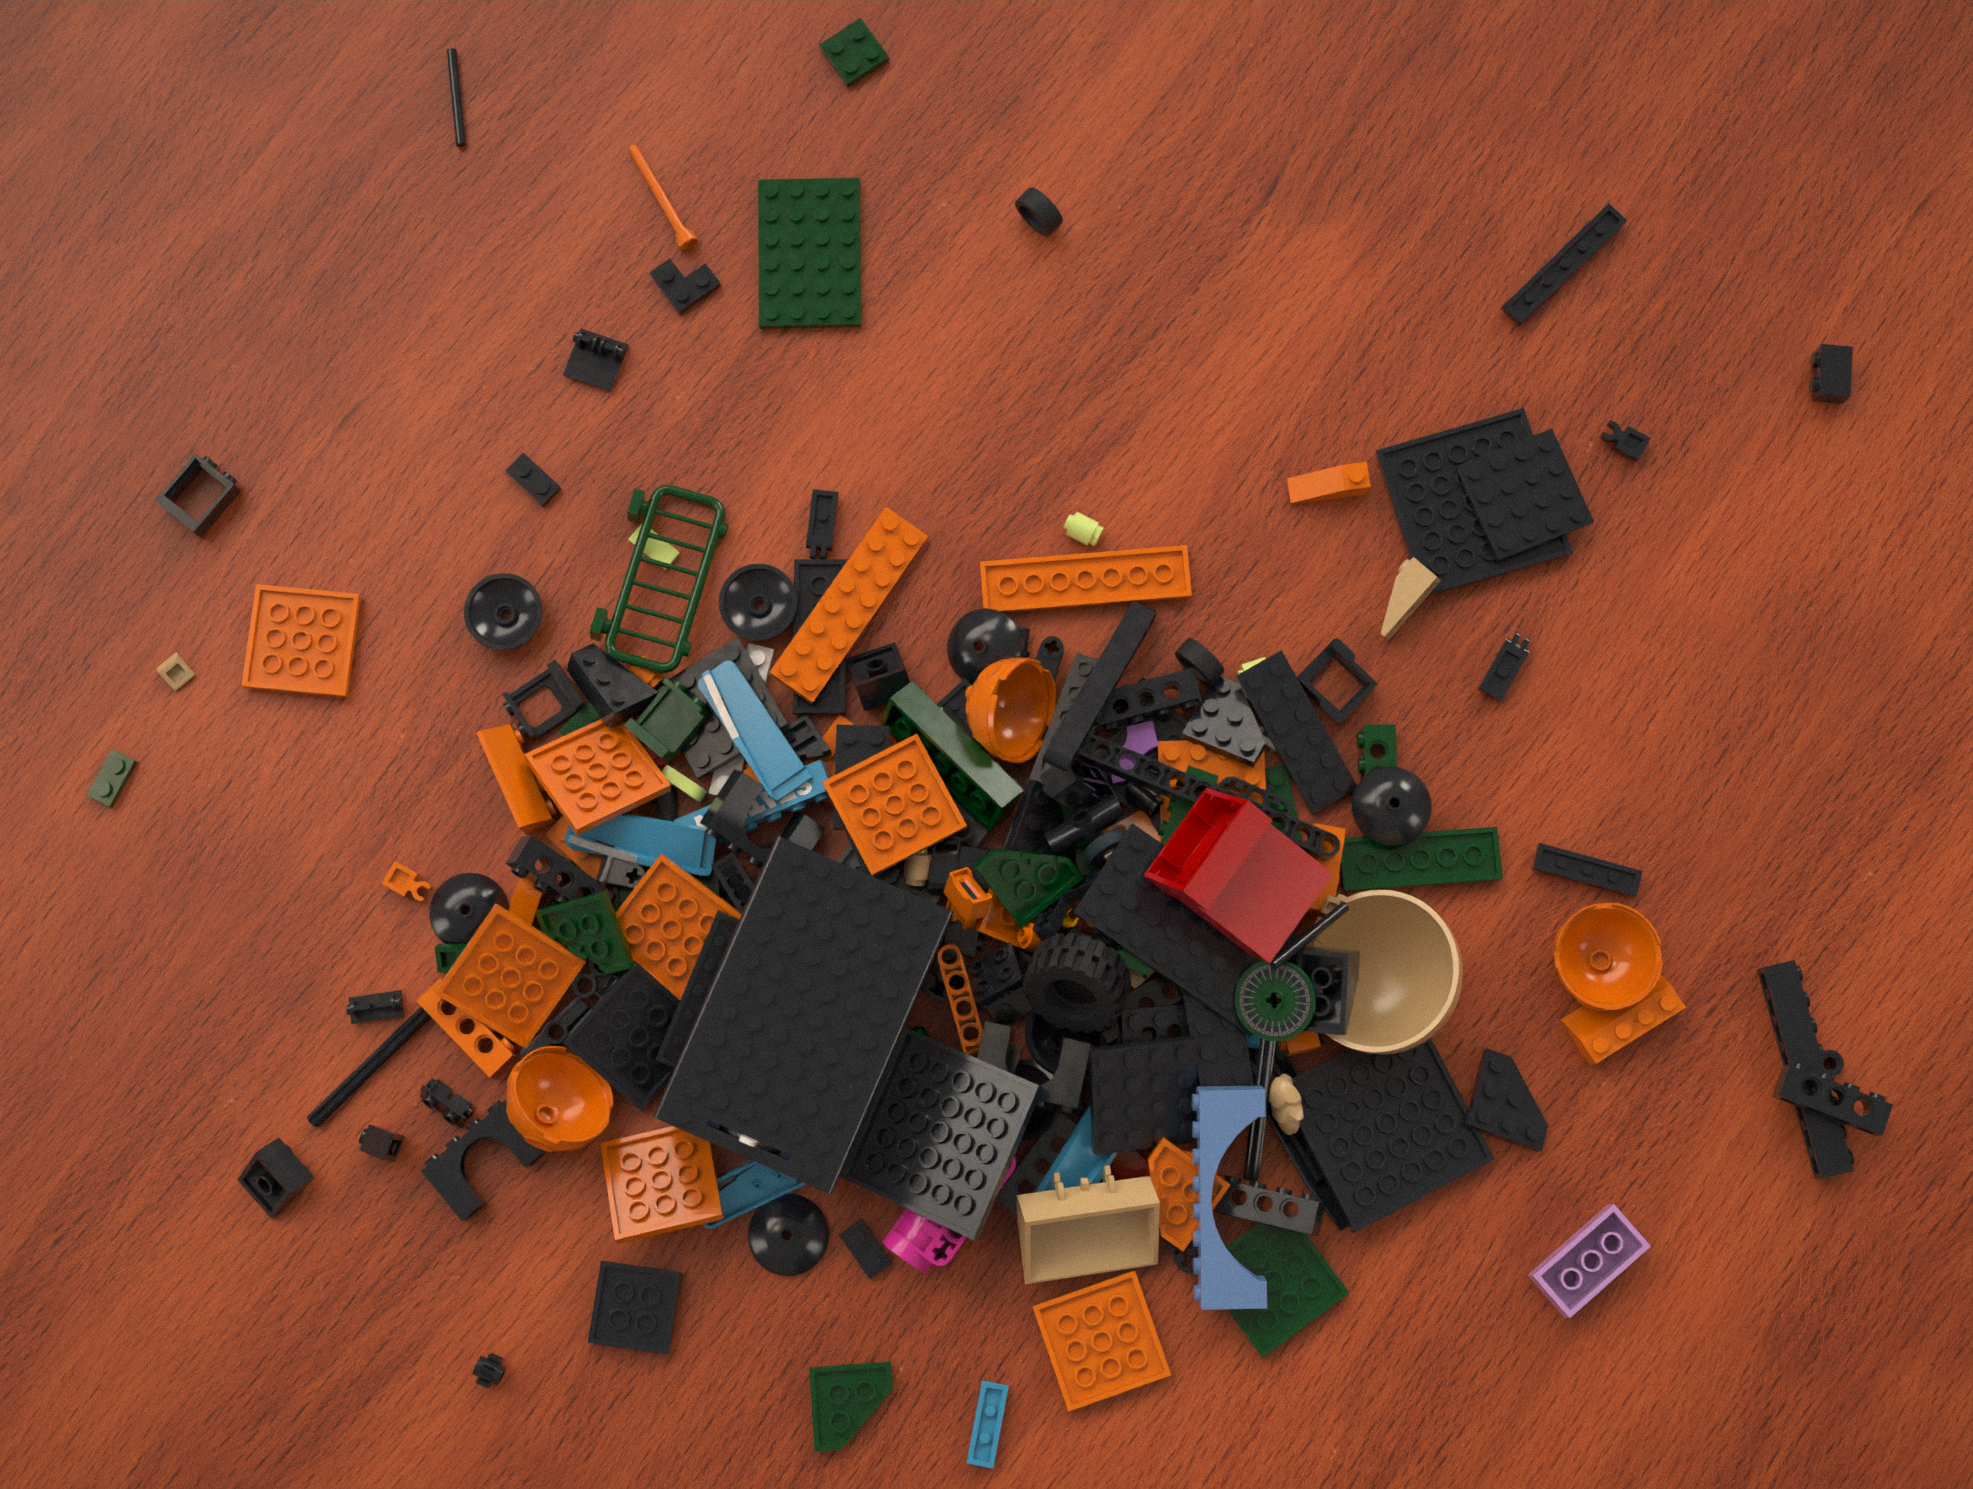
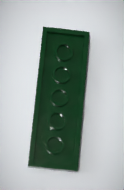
(1425, 861)

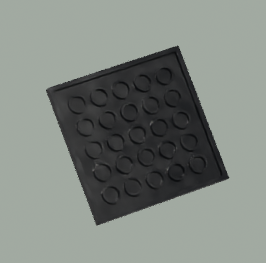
(1436, 511)
(1386, 1129)
(941, 1133)

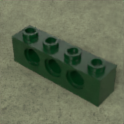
(1378, 736)

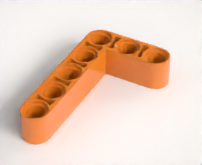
(959, 994)

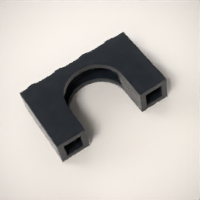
(727, 820)
(1067, 1084)
(448, 1172)

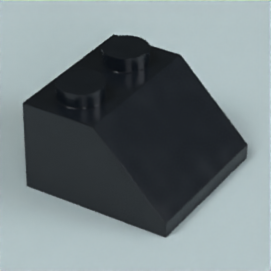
(878, 675)
(275, 1177)

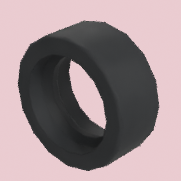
(1039, 211)
(1204, 663)

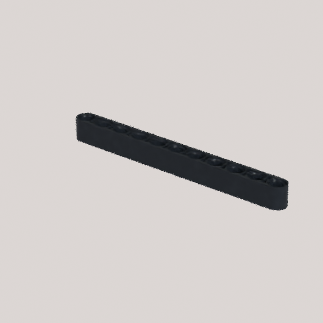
(1190, 785)

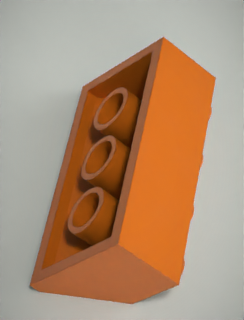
(516, 778)
(1605, 1032)

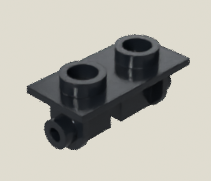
(375, 1007)
(453, 1110)

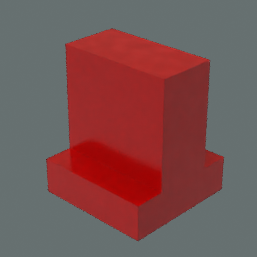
(1239, 873)

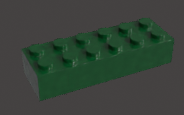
(961, 762)

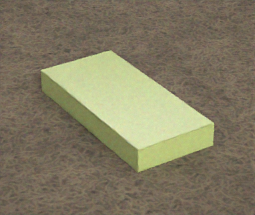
(657, 549)

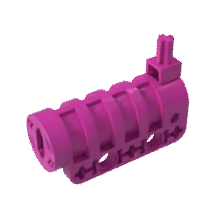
(916, 1237)

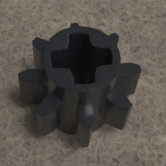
(489, 1370)

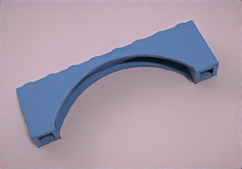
(1220, 1118)

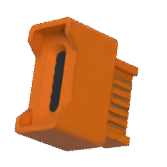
(966, 897)

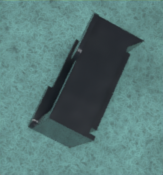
(1345, 658)

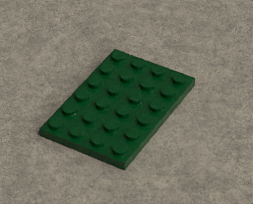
(809, 253)

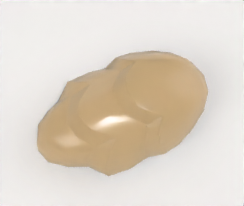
(1285, 1104)

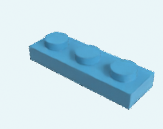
(987, 1424)

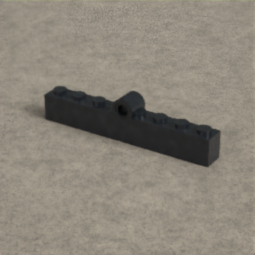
(1798, 1044)

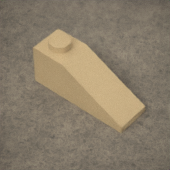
(1409, 591)

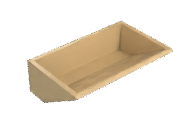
(1088, 1228)

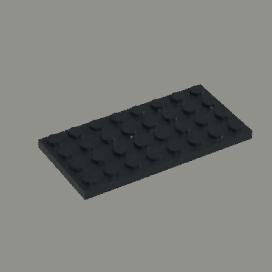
(1164, 929)

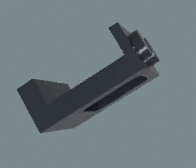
(561, 688)

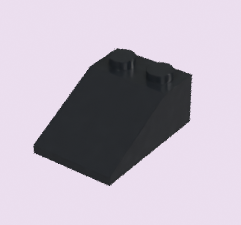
(1335, 984)

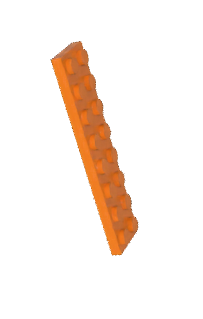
(1086, 579)
(848, 605)

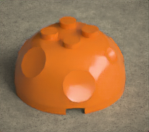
(1011, 708)
(1607, 956)
(557, 1100)

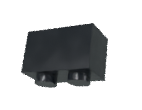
(1831, 373)

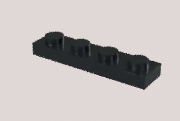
(1586, 870)

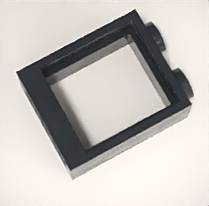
(182, 481)

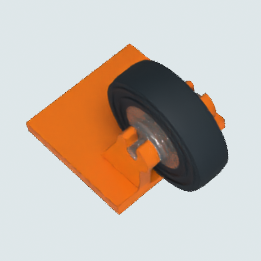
(1103, 846)

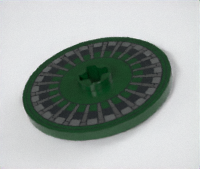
(1260, 1015)

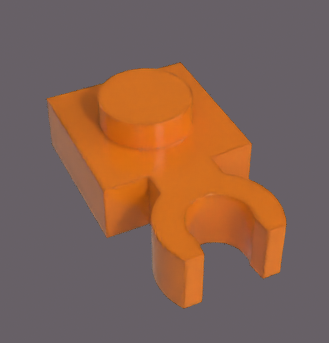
(404, 880)

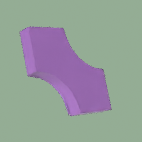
(1140, 739)

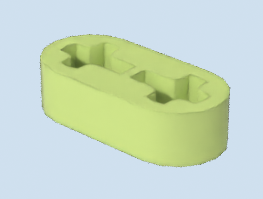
(684, 784)

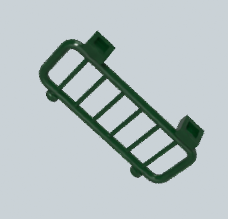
(648, 509)

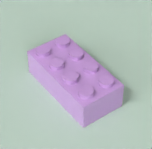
(1589, 1260)

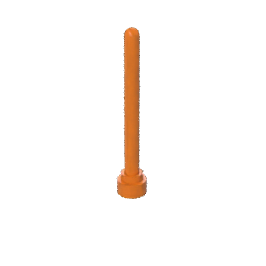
(684, 237)

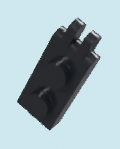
(822, 522)
(1504, 667)

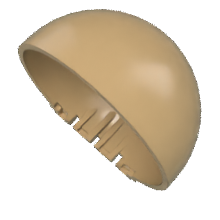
(1405, 969)

